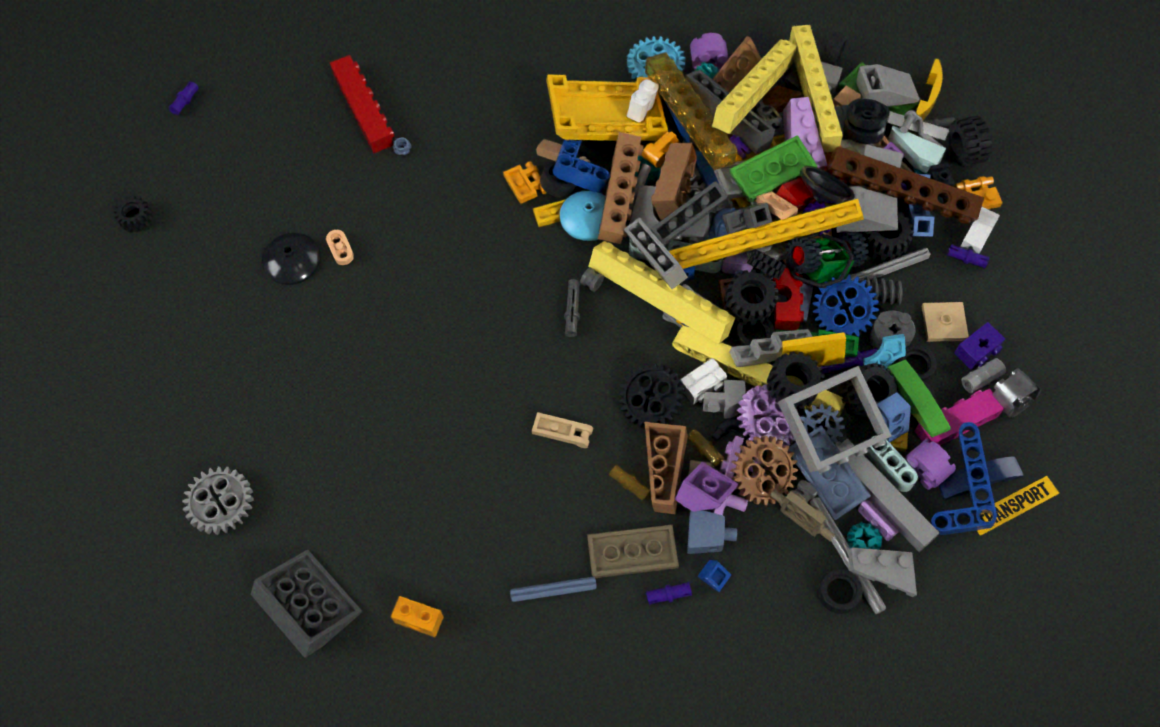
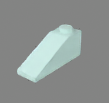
(916, 150)

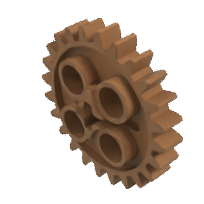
(776, 456)

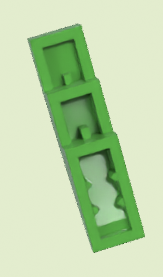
(920, 399)

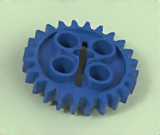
(863, 299)

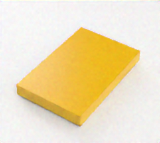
(824, 349)

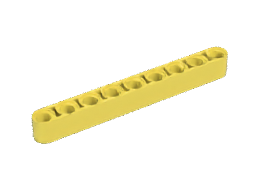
(703, 349)

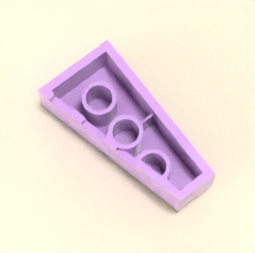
(800, 121)

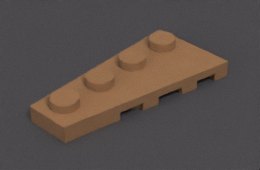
(738, 65)

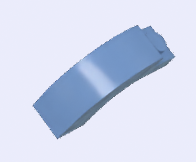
(921, 219)

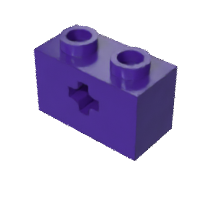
(980, 346)

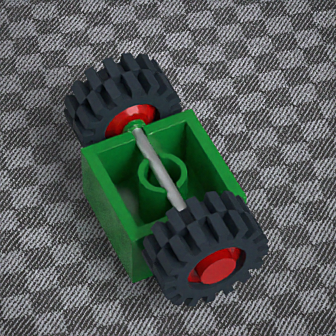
(825, 258)

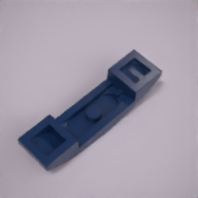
(998, 470)

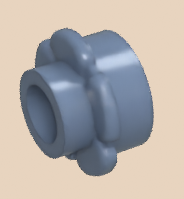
(401, 142)

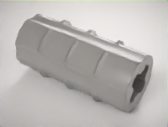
(983, 375)

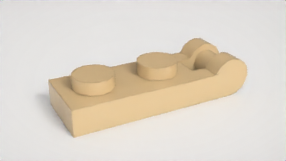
(562, 429)

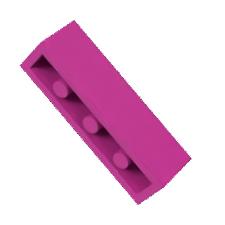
(978, 409)

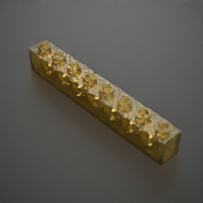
(690, 111)

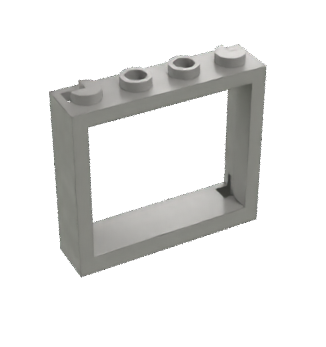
(800, 433)

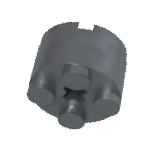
(890, 324)
(1015, 392)

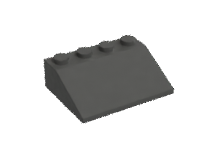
(305, 602)

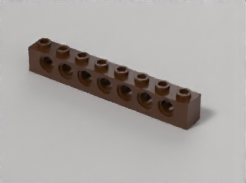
(969, 202)

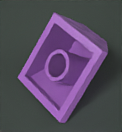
(705, 489)

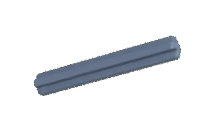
(553, 589)

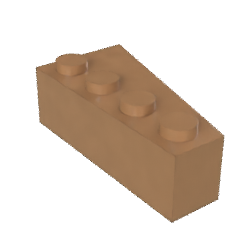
(674, 179)
(665, 460)

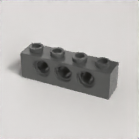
(689, 213)

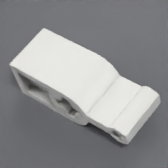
(980, 230)

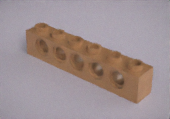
(609, 229)

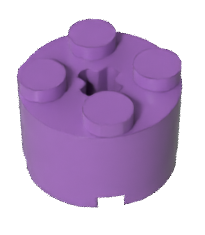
(709, 49)
(930, 463)

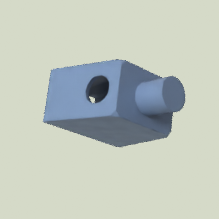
(708, 532)

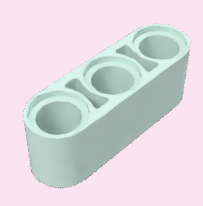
(893, 473)

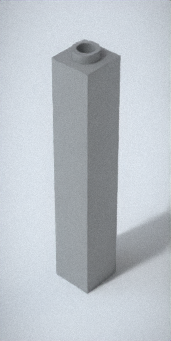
(891, 502)

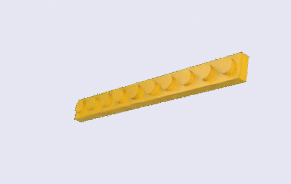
(768, 234)

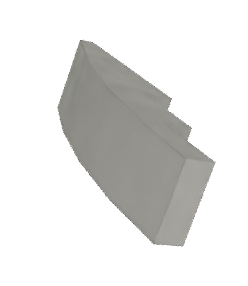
(765, 349)

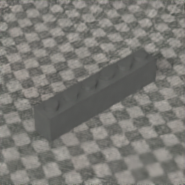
(752, 129)

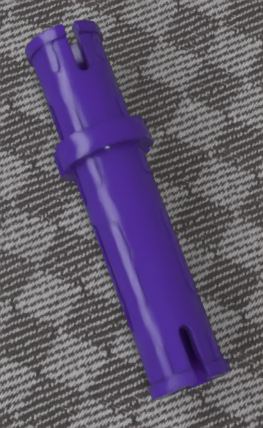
(849, 361)

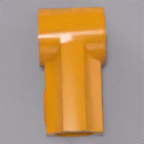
(656, 152)

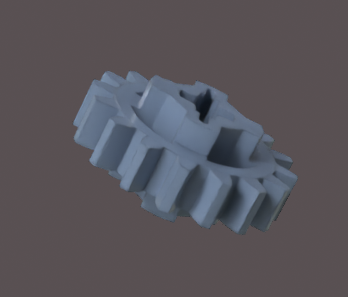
(831, 430)

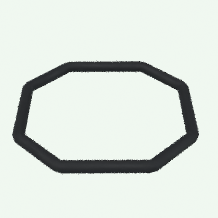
(833, 281)

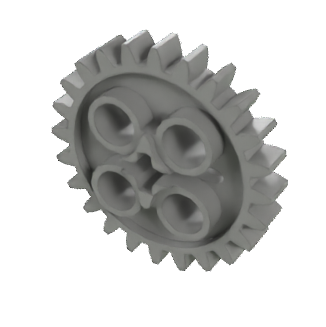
(200, 511)

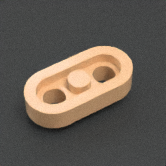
(341, 248)

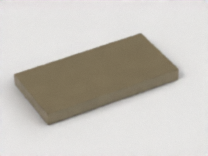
(632, 551)

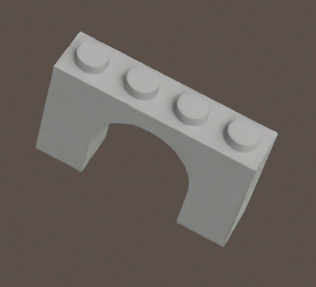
(646, 211)

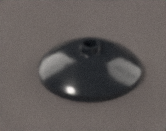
(825, 186)
(293, 266)

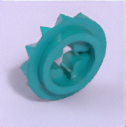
(870, 531)

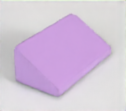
(877, 520)

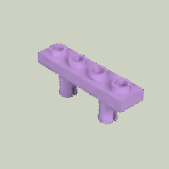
(732, 501)

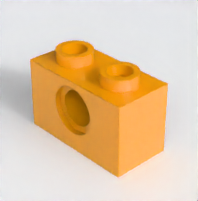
(417, 616)

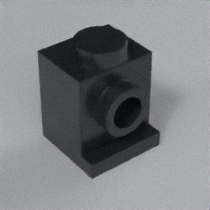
(941, 173)

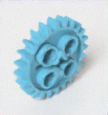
(637, 58)

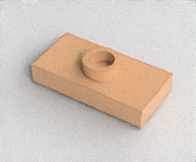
(777, 205)

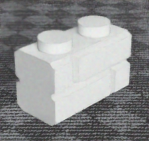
(703, 379)

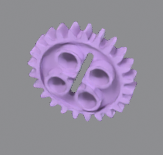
(759, 404)

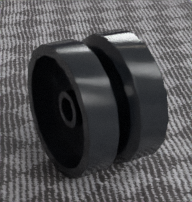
(866, 121)

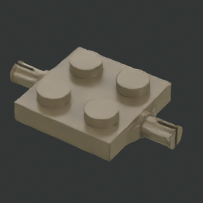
(803, 514)

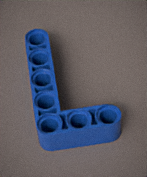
(577, 170)
(975, 485)

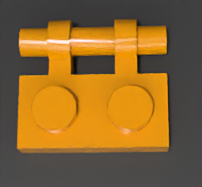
(521, 185)
(991, 195)

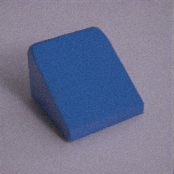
(714, 575)

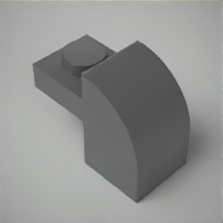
(747, 217)

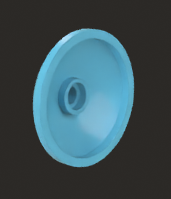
(579, 220)

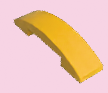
(934, 79)

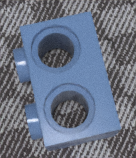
(896, 415)

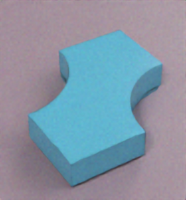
(890, 350)

